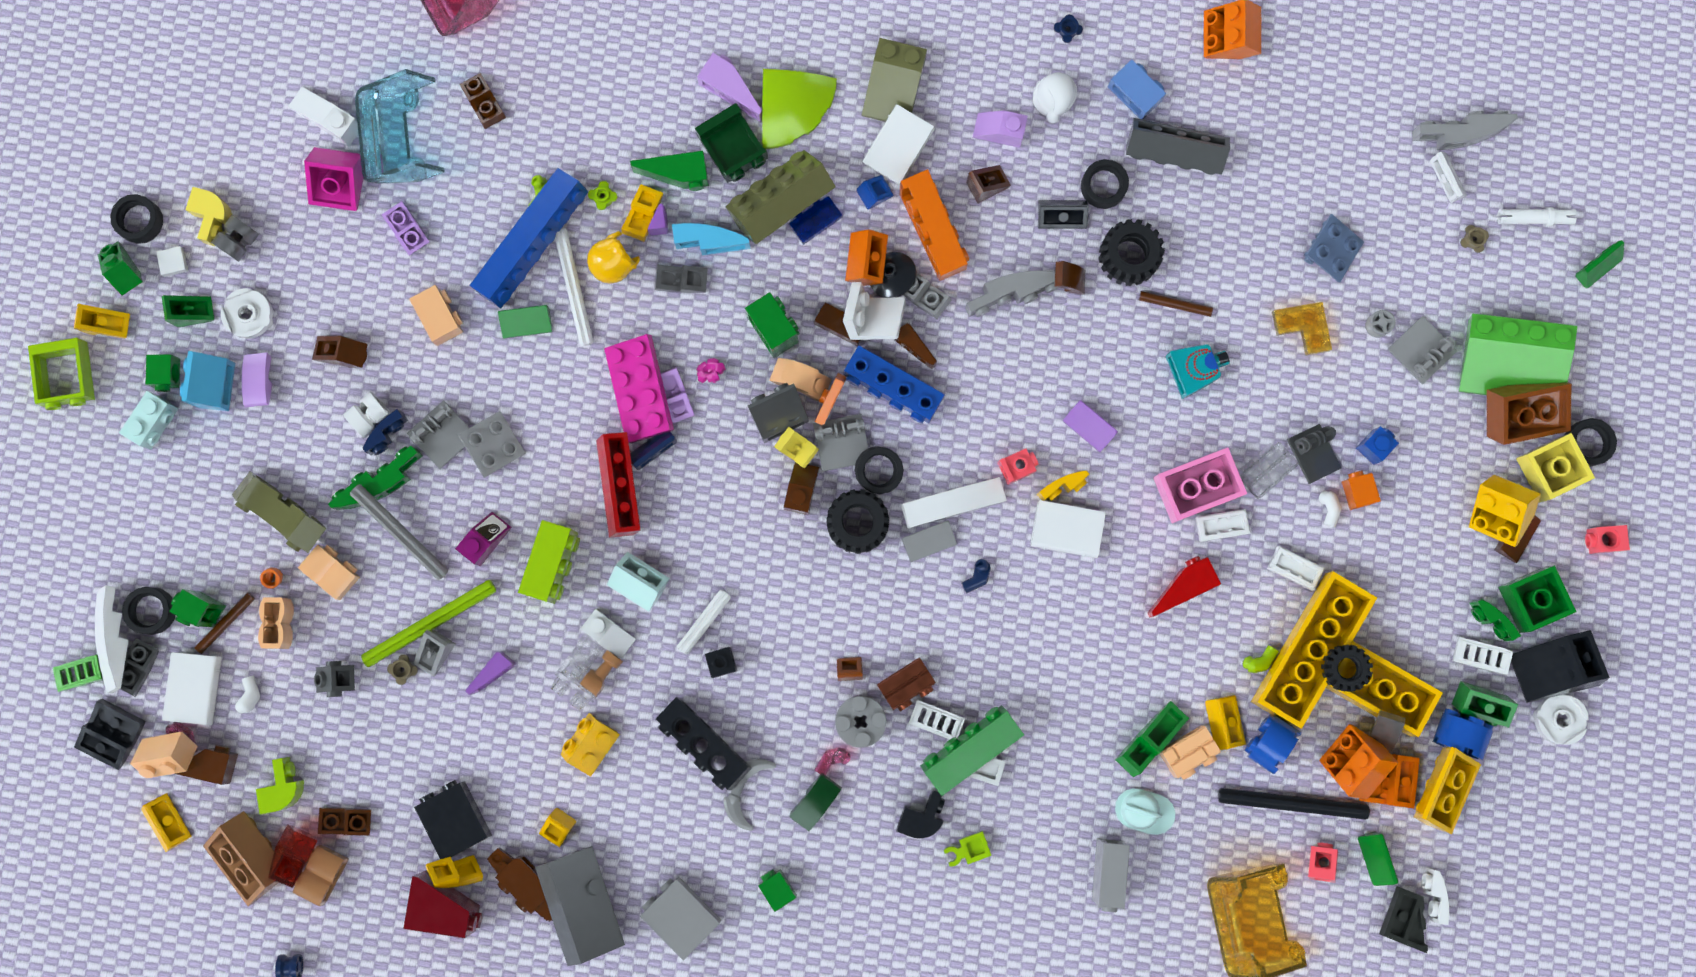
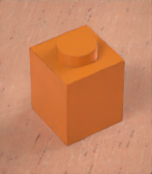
(1360, 490)

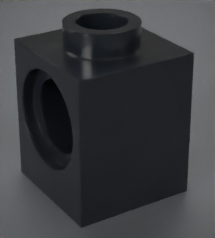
(721, 662)

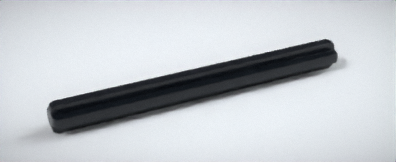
(1293, 803)

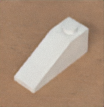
(325, 116)

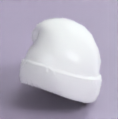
(1054, 95)

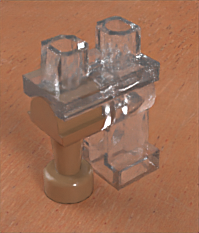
(576, 672)

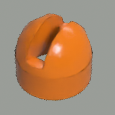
(267, 576)

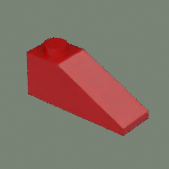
(1188, 583)

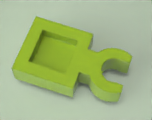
(972, 849)

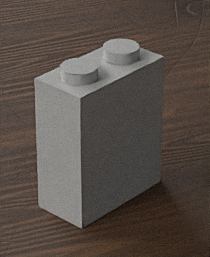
(1110, 874)
(679, 917)

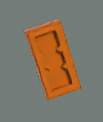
(828, 398)

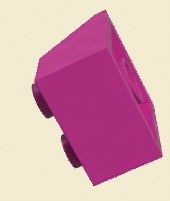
(333, 178)

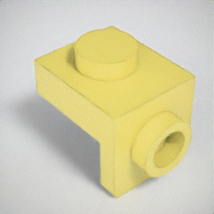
(796, 447)

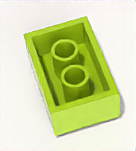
(549, 562)

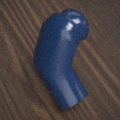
(980, 576)

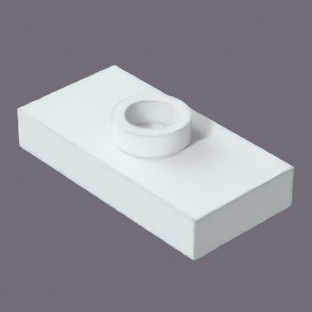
(1222, 525)
(1295, 568)

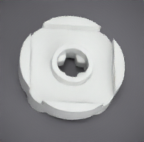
(234, 308)
(1576, 721)

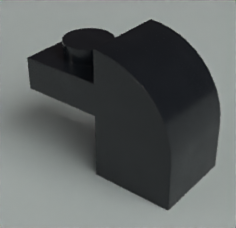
(922, 824)

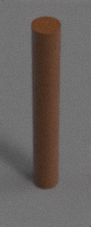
(1175, 303)
(224, 623)

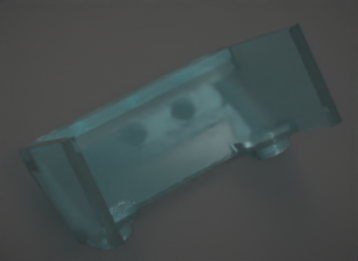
(384, 129)

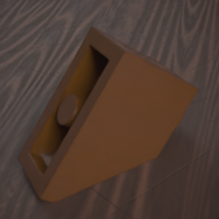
(340, 351)
(801, 489)
(212, 765)

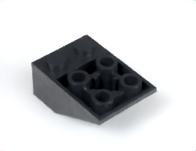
(1559, 667)

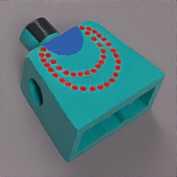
(1195, 367)

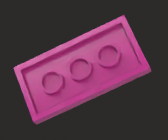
(639, 388)

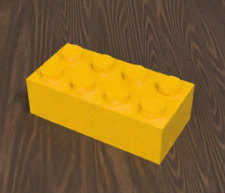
(1391, 691)

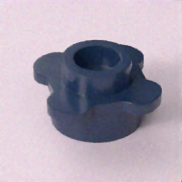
(1068, 21)

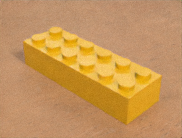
(1296, 674)

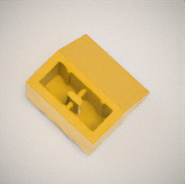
(1504, 509)

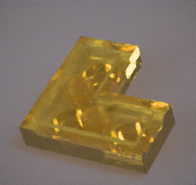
(1309, 321)

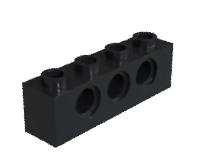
(735, 767)

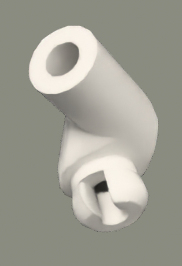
(1333, 506)

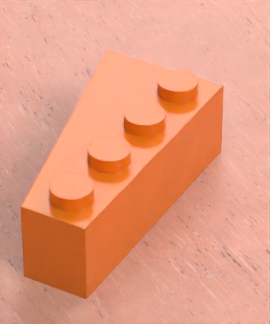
(933, 225)

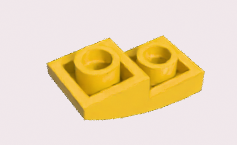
(1068, 482)

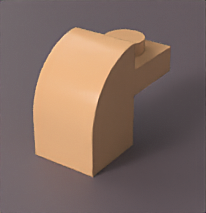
(804, 377)

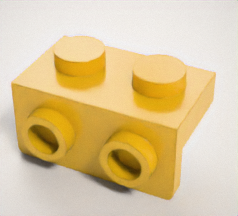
(589, 744)

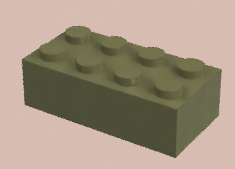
(780, 196)

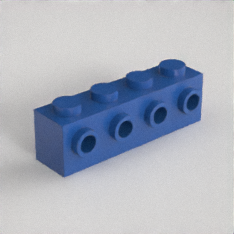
(893, 384)

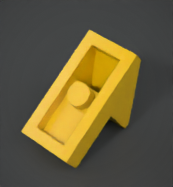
(101, 321)

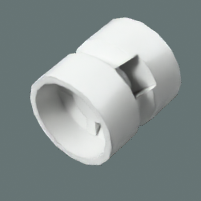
(367, 414)

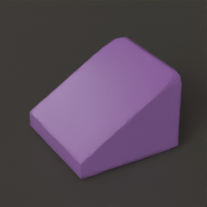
(659, 222)

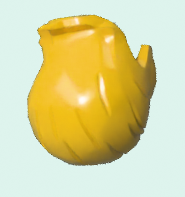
(609, 260)

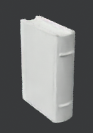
(898, 144)
(1067, 529)
(191, 688)

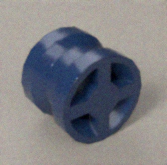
(289, 966)

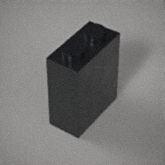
(452, 819)

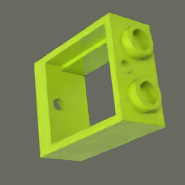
(40, 352)

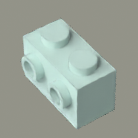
(148, 420)
(637, 581)

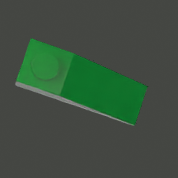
(679, 170)

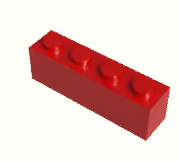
(618, 484)

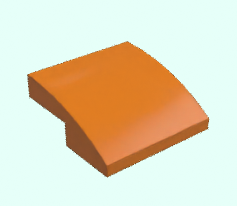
(1399, 785)

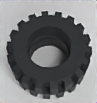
(1145, 239)
(854, 499)

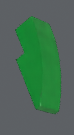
(1152, 739)

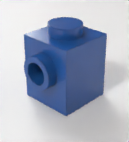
(1377, 445)

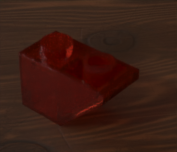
(291, 855)

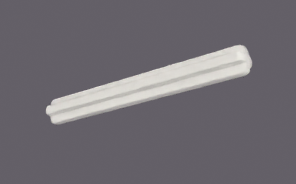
(573, 287)

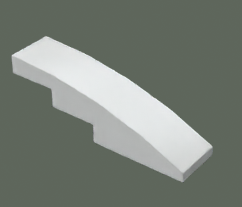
(953, 502)
(110, 648)

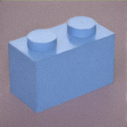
(1137, 89)

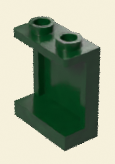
(731, 144)

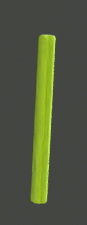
(428, 623)

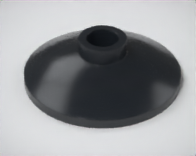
(900, 279)

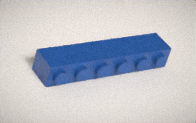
(529, 238)

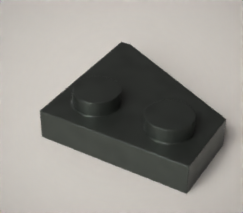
(1406, 920)

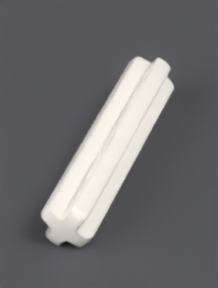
(703, 622)

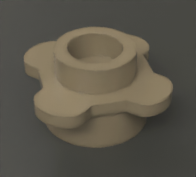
(1481, 236)
(401, 677)

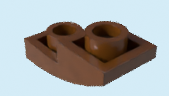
(482, 101)
(1070, 277)
(344, 821)

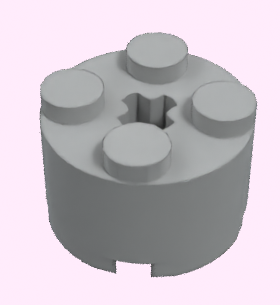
(861, 736)

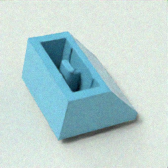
(207, 381)

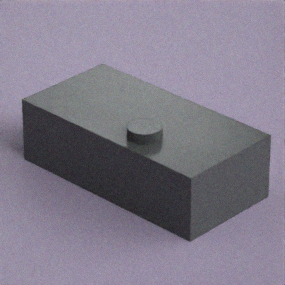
(580, 906)

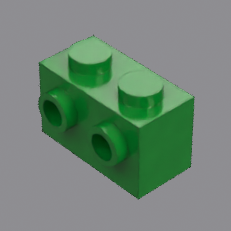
(196, 608)
(1484, 704)

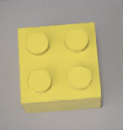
(1555, 467)

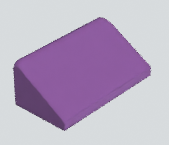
(1090, 426)

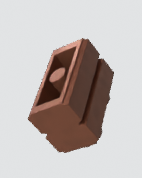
(906, 684)

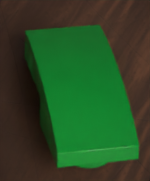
(1488, 614)

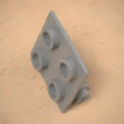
(1422, 350)
(439, 434)
(841, 441)
(491, 444)

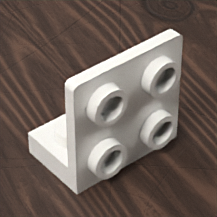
(872, 317)

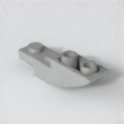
(1469, 131)
(1021, 285)

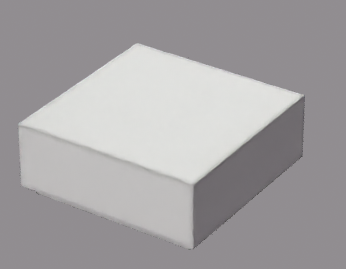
(172, 261)

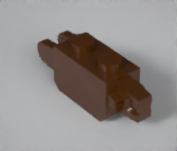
(521, 880)

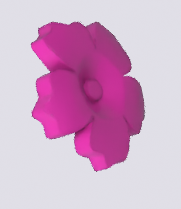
(710, 370)

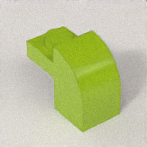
(284, 793)

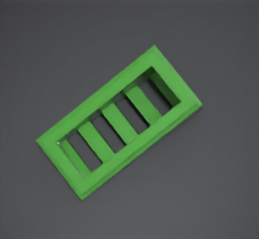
(80, 682)

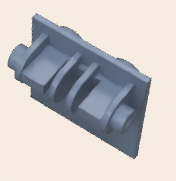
(1334, 248)

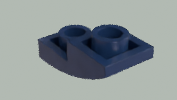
(379, 438)

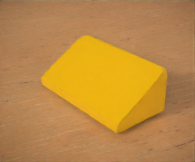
(1225, 722)
(166, 822)

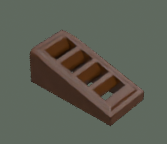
(912, 343)

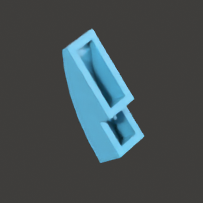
(709, 238)

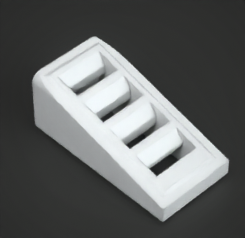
(1503, 663)
(939, 712)

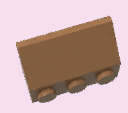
(243, 856)

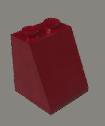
(440, 909)

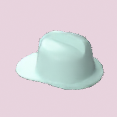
(1145, 811)

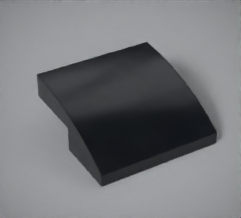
(109, 734)

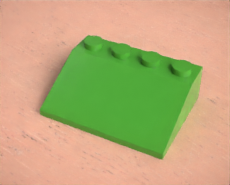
(1515, 353)

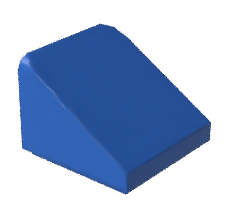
(874, 191)

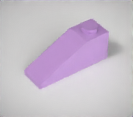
(724, 81)

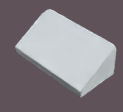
(1448, 177)

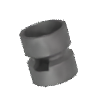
(231, 246)

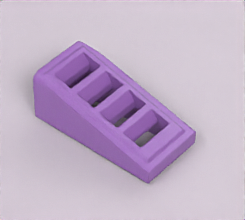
(495, 668)

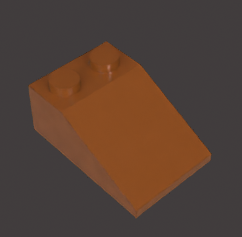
(1528, 411)

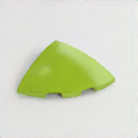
(793, 104)

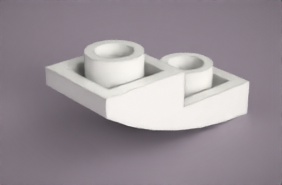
(1434, 885)

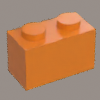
(866, 257)

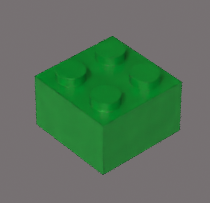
(772, 325)
(1537, 599)

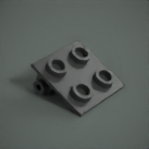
(1315, 452)

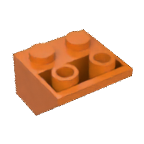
(1232, 31)
(1358, 762)

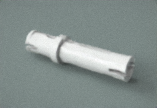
(1536, 216)

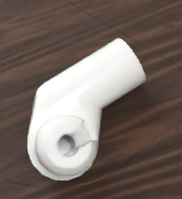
(250, 697)

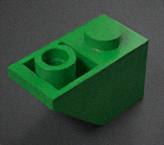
(119, 268)

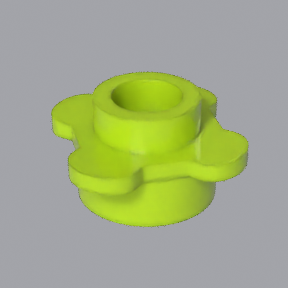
(603, 188)

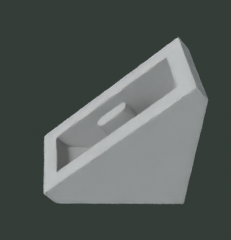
(433, 652)

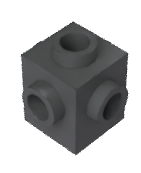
(334, 679)

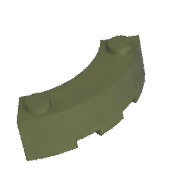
(281, 514)

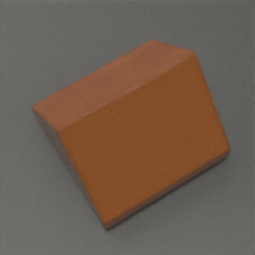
(849, 669)

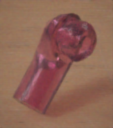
(180, 727)
(831, 757)

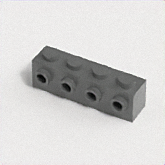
(1178, 146)

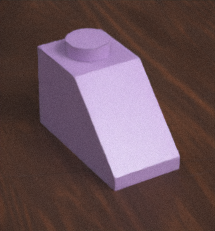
(1000, 127)

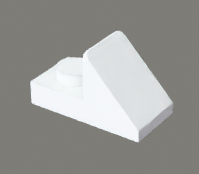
(608, 634)

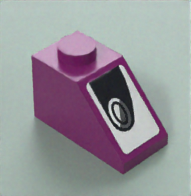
(483, 539)

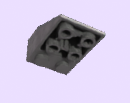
(777, 412)

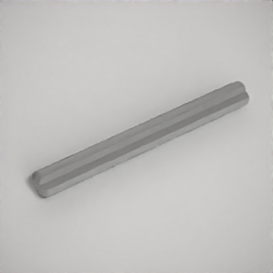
(399, 532)

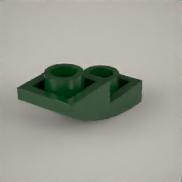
(815, 802)

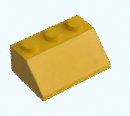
(1447, 790)

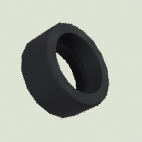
(1117, 170)
(118, 214)
(1608, 438)
(897, 472)
(130, 606)

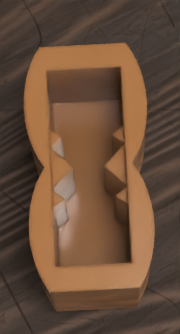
(320, 875)

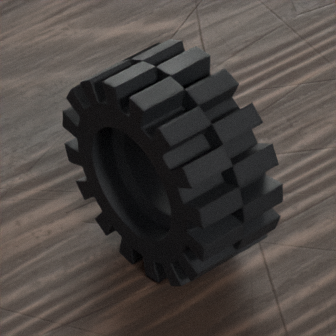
(1362, 668)

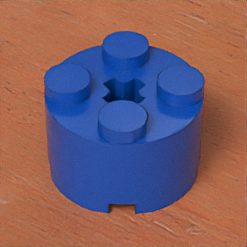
(1463, 733)
(1273, 743)

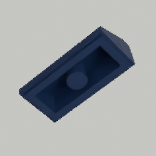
(652, 449)

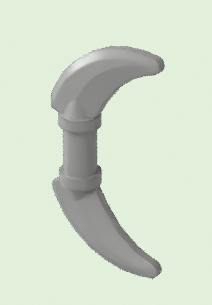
(732, 802)

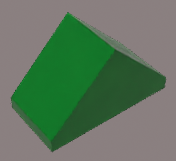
(187, 310)

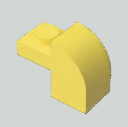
(212, 210)

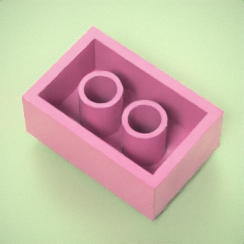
(1200, 485)

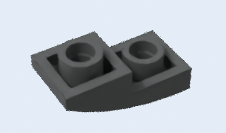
(137, 666)

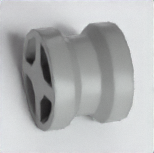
(1385, 321)

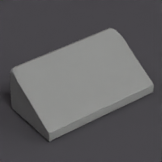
(929, 541)

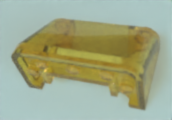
(1252, 923)

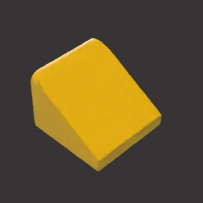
(557, 827)

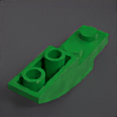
(388, 479)

